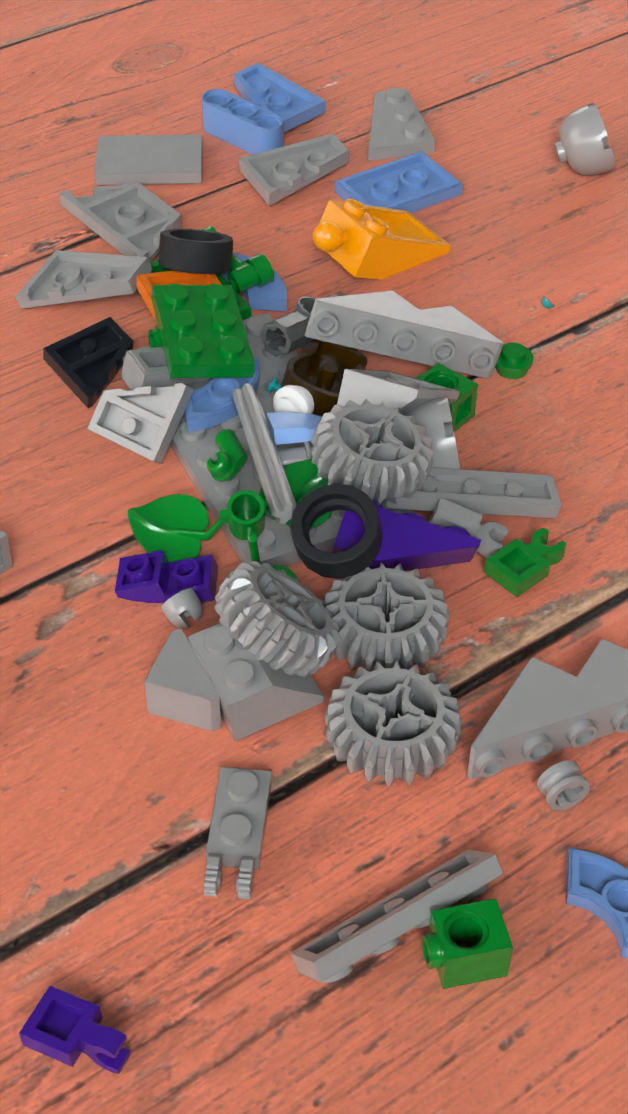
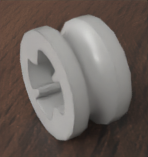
(563, 785)

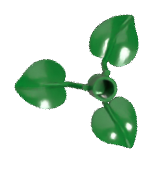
(181, 521)

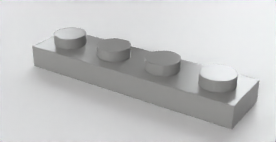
(486, 493)
(380, 925)

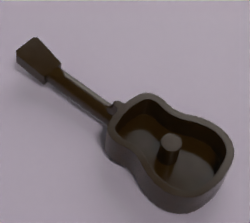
(322, 372)

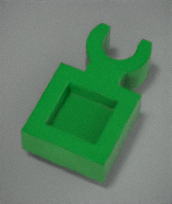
(522, 565)

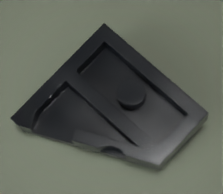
(89, 358)

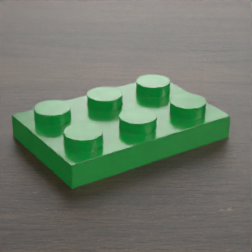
(202, 331)

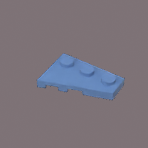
(278, 95)

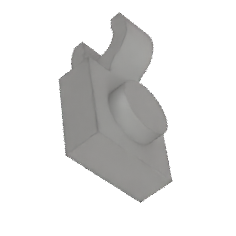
(451, 514)

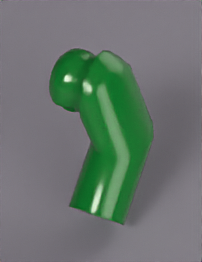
(230, 458)

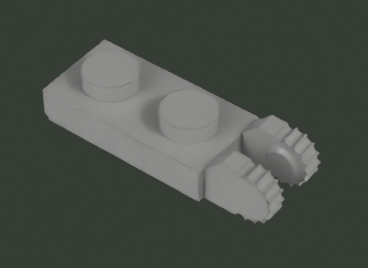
(237, 828)

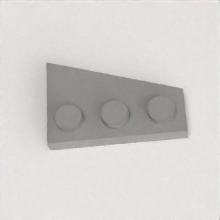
(397, 127)
(293, 166)
(82, 276)

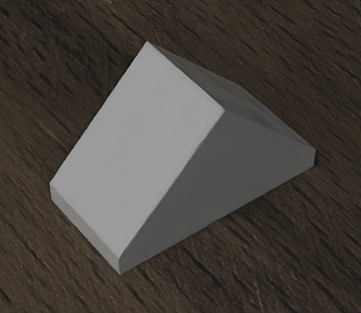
(180, 686)

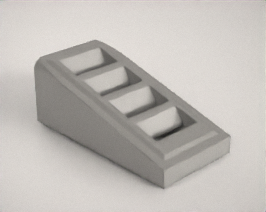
(149, 368)

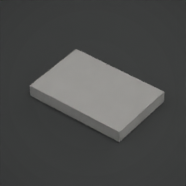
(149, 159)

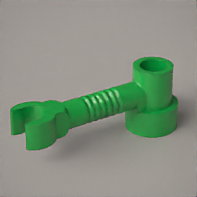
(248, 273)

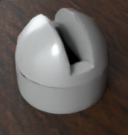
(181, 607)

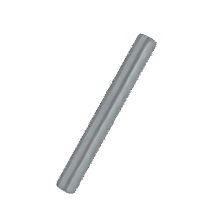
(264, 454)

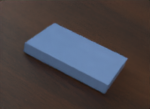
(401, 184)

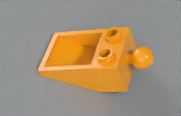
(375, 239)

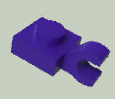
(67, 1026)

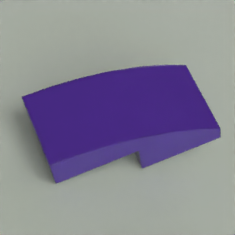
(155, 579)

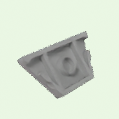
(125, 217)

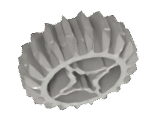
(372, 450)
(388, 617)
(277, 619)
(392, 723)

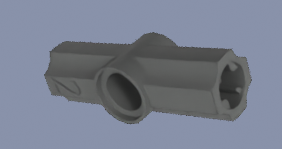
(288, 331)

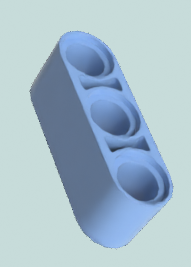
(241, 122)

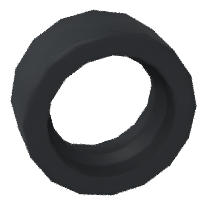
(195, 251)
(329, 499)

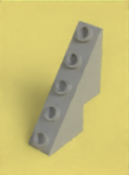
(398, 329)
(554, 711)

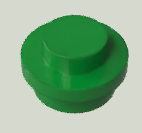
(514, 361)

